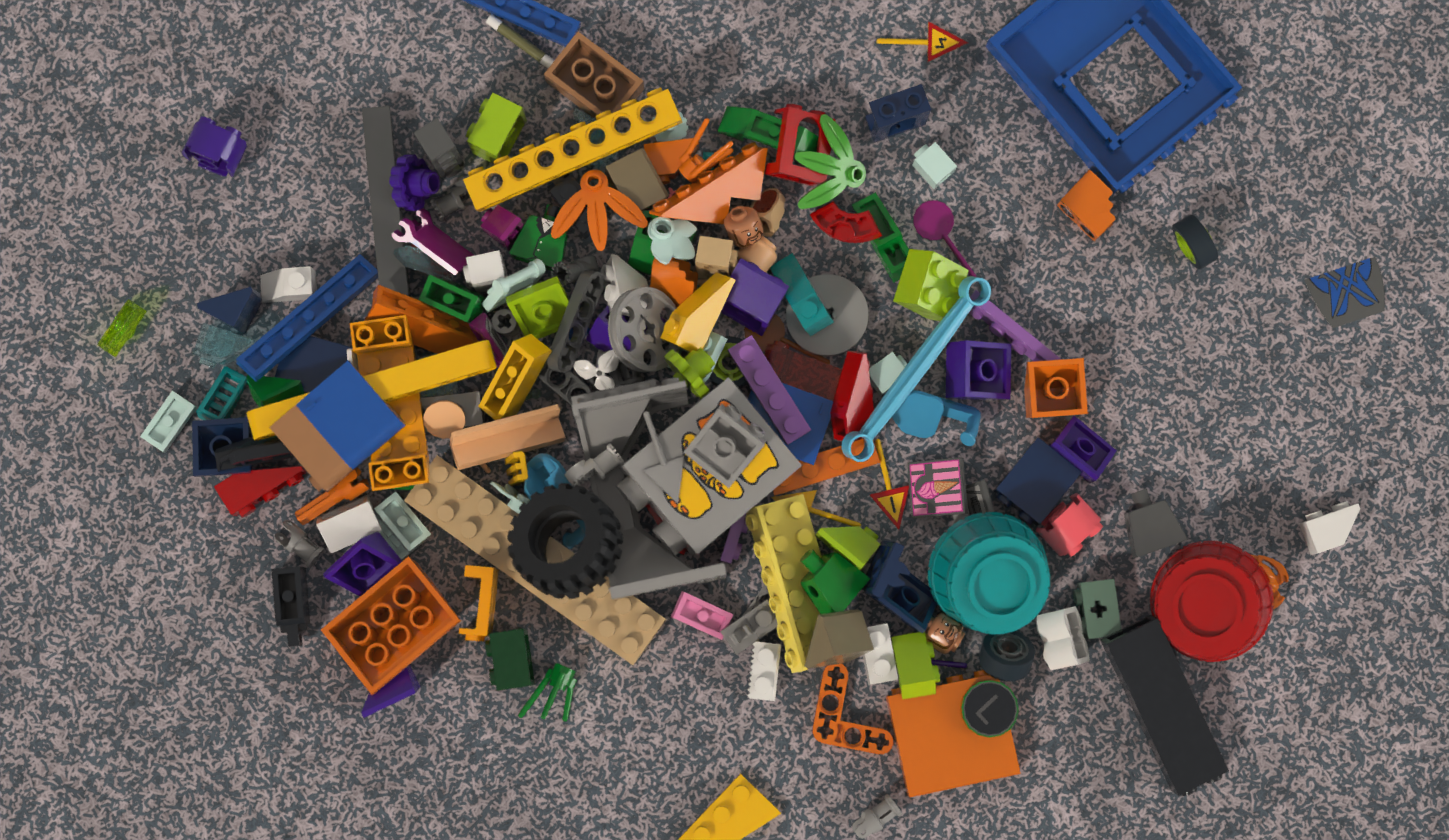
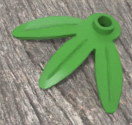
(825, 164)

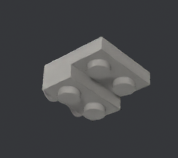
(726, 444)

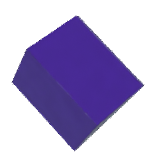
(1083, 449)
(363, 564)

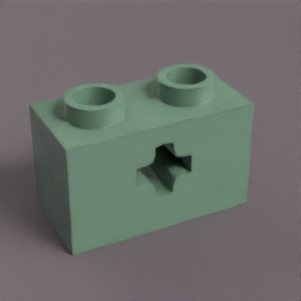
(1105, 595)

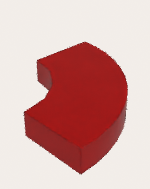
(846, 226)

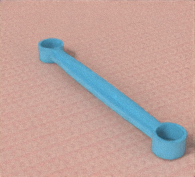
(916, 368)

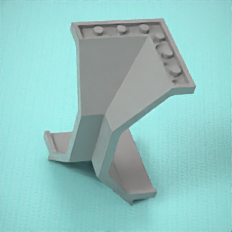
(618, 419)

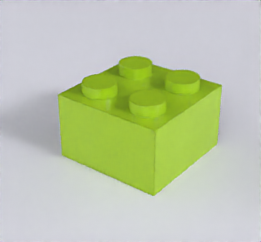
(496, 128)
(929, 284)

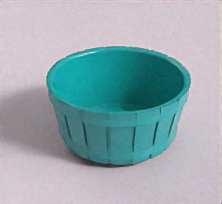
(989, 573)

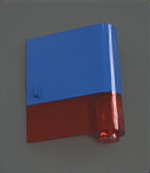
(812, 389)

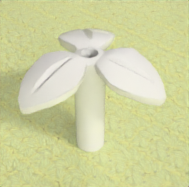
(605, 363)

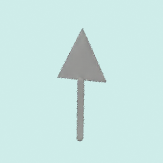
(668, 473)

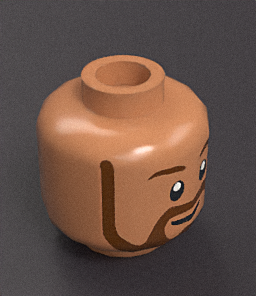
(743, 226)
(944, 633)

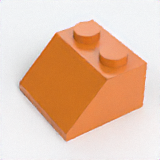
(1055, 388)

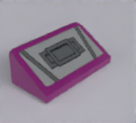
(484, 330)

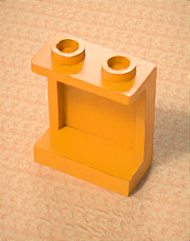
(486, 604)

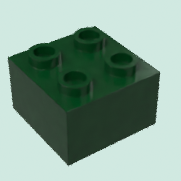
(510, 659)

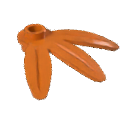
(595, 198)

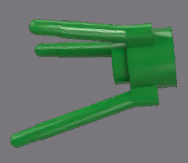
(560, 679)

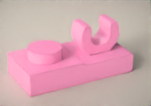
(701, 615)

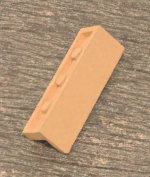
(507, 435)

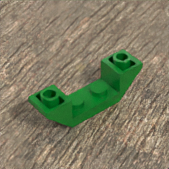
(762, 128)

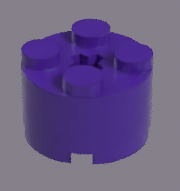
(215, 147)

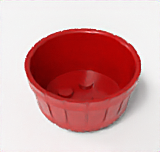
(1212, 600)

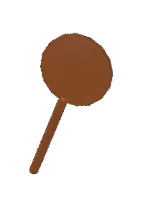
(776, 332)

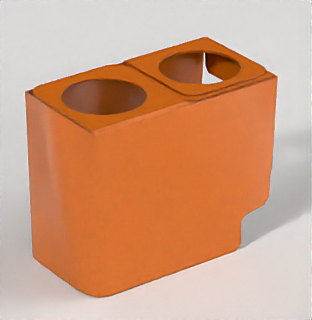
(1090, 204)
(674, 279)

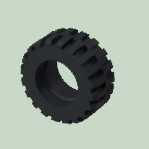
(538, 522)

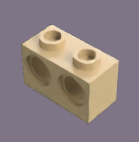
(715, 256)

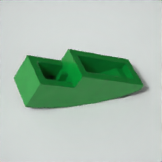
(890, 246)

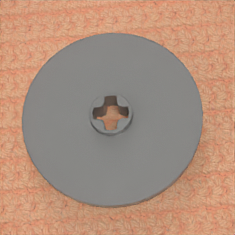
(849, 317)

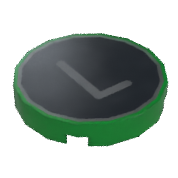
(989, 708)

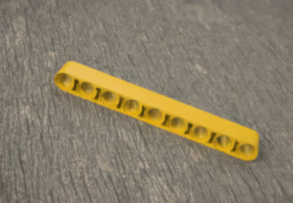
(396, 381)

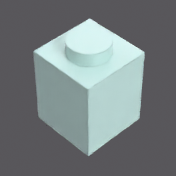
(933, 164)
(886, 372)

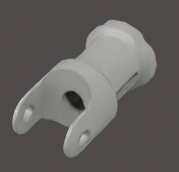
(299, 544)
(874, 819)

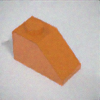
(666, 157)

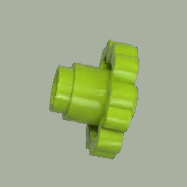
(691, 369)

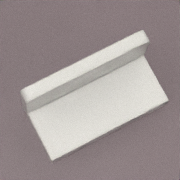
(348, 523)

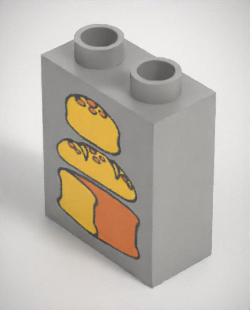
(704, 502)

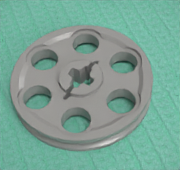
(635, 328)

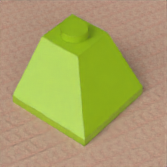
(850, 542)

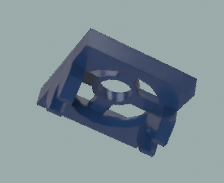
(885, 569)

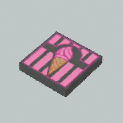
(937, 488)

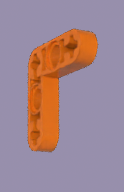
(840, 727)

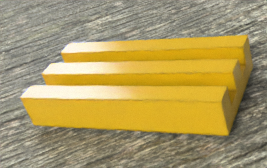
(515, 467)

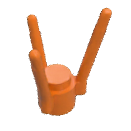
(695, 165)

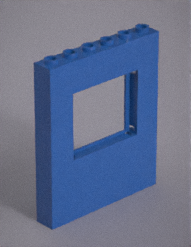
(1063, 36)

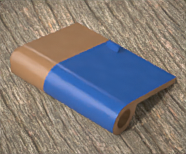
(337, 426)

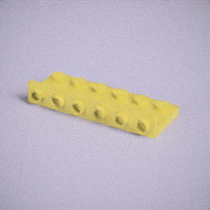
(781, 537)

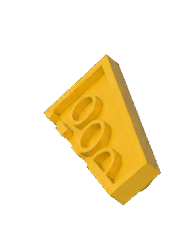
(733, 814)

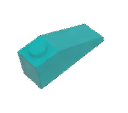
(802, 295)

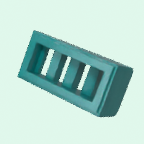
(231, 402)

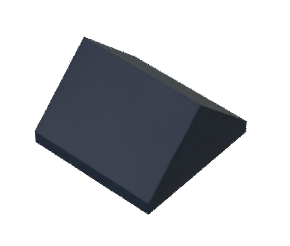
(234, 308)
(214, 434)
(909, 603)

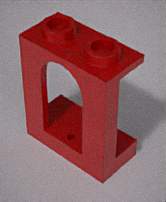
(783, 167)

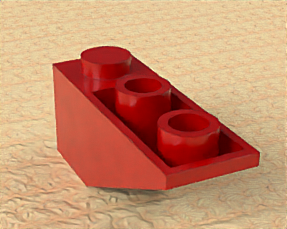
(853, 396)
(245, 490)

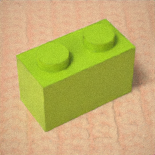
(914, 665)

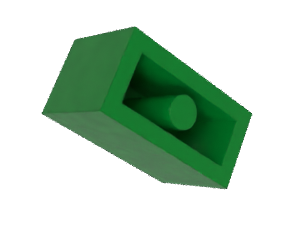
(452, 298)

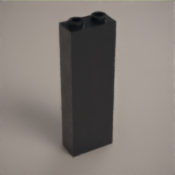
(1164, 706)

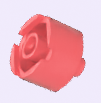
(1069, 525)

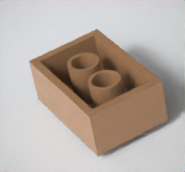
(592, 77)

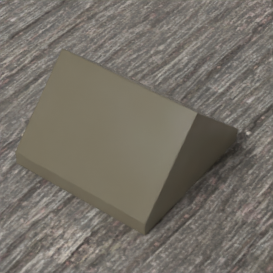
(637, 179)
(838, 639)

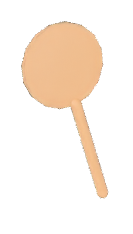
(444, 418)

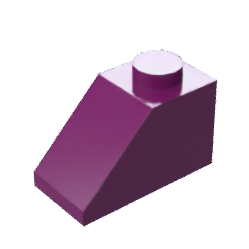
(502, 226)

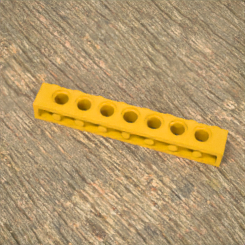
(478, 180)

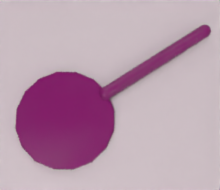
(935, 221)

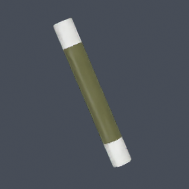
(519, 41)

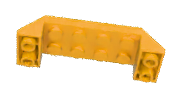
(405, 456)

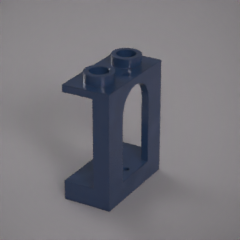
(904, 109)

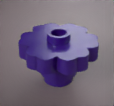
(412, 182)

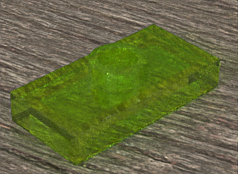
(122, 328)

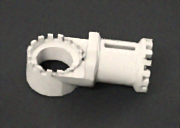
(599, 465)

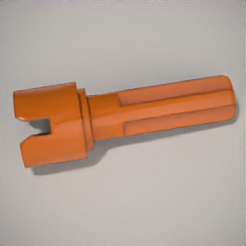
(343, 490)

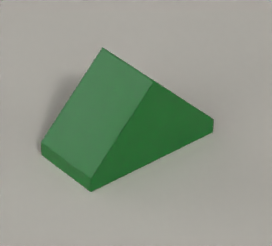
(273, 389)

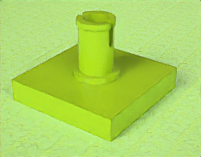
(539, 307)

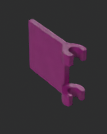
(433, 242)

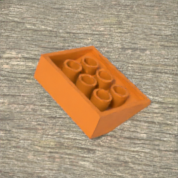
(391, 625)

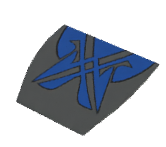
(1349, 292)

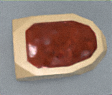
(770, 210)

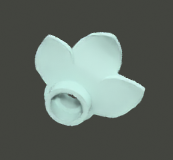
(674, 241)
(515, 496)

